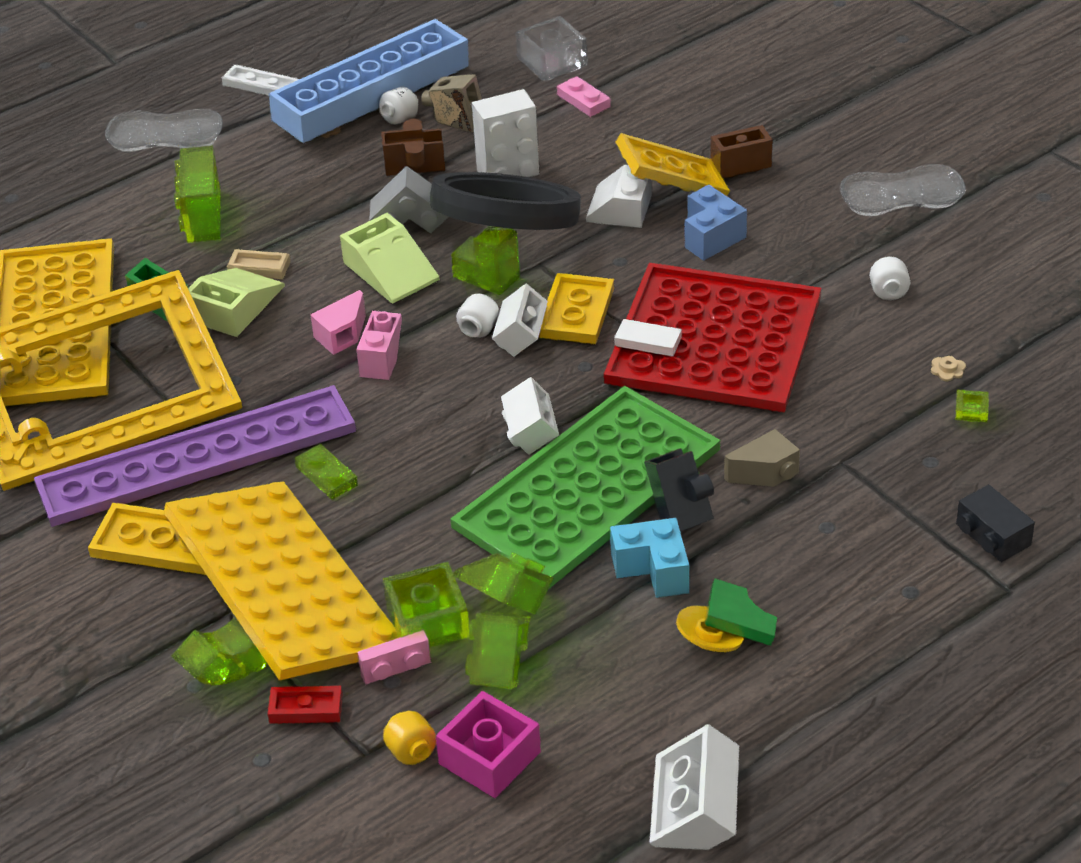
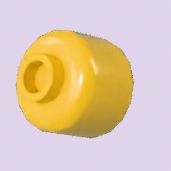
(409, 735)

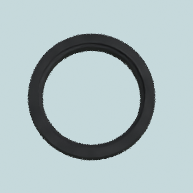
(505, 200)

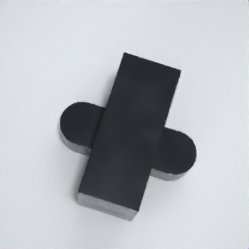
(680, 488)

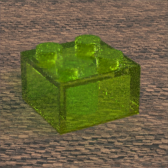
(427, 602)

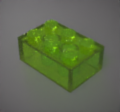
(198, 194)

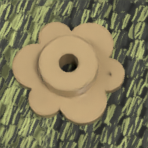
(947, 368)

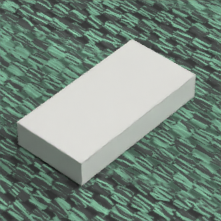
(648, 337)

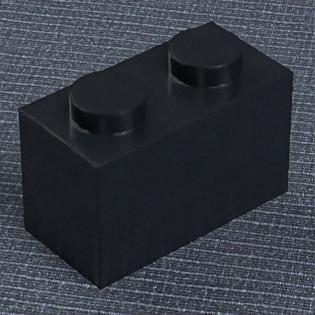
(995, 523)

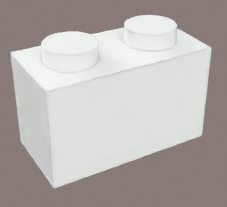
(519, 320)
(529, 416)

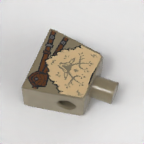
(452, 100)

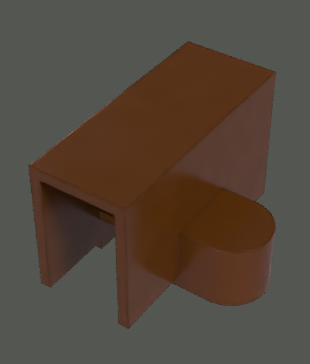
(413, 148)

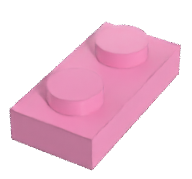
(583, 96)
(394, 657)

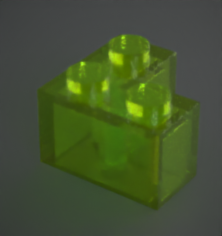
(488, 259)
(497, 648)

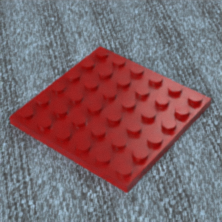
(736, 340)

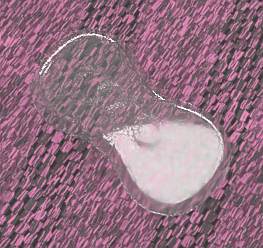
(145, 129)
(921, 187)

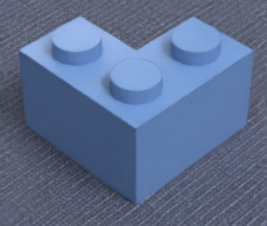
(713, 222)

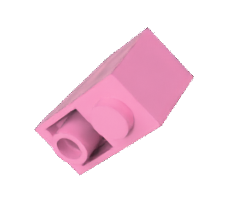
(340, 323)
(379, 345)

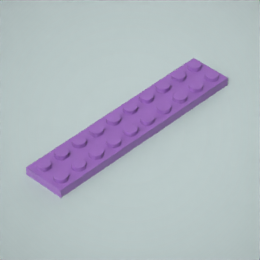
(193, 455)

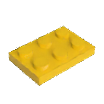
(576, 308)

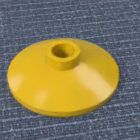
(692, 626)

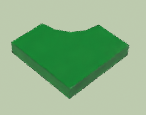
(735, 613)

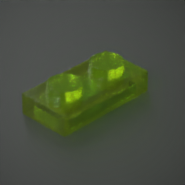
(326, 471)

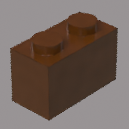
(741, 151)

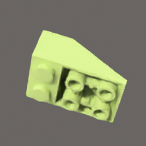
(387, 258)
(232, 298)

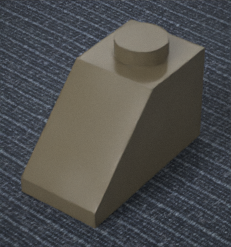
(763, 461)

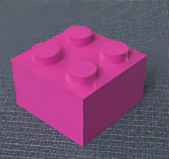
(488, 744)

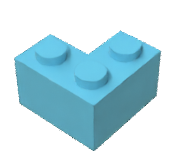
(653, 550)

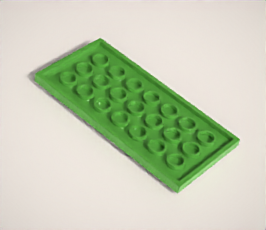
(581, 484)

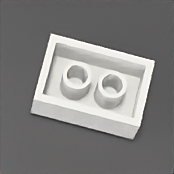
(506, 134)

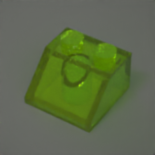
(510, 580)

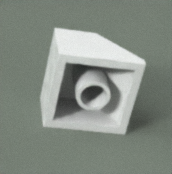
(621, 199)

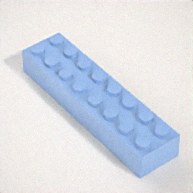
(357, 83)

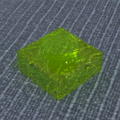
(972, 405)

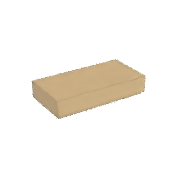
(261, 263)

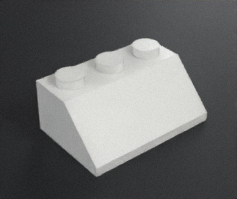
(695, 792)

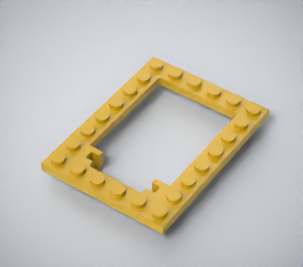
(216, 396)

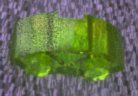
(220, 655)

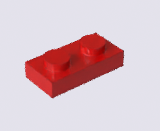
(305, 704)

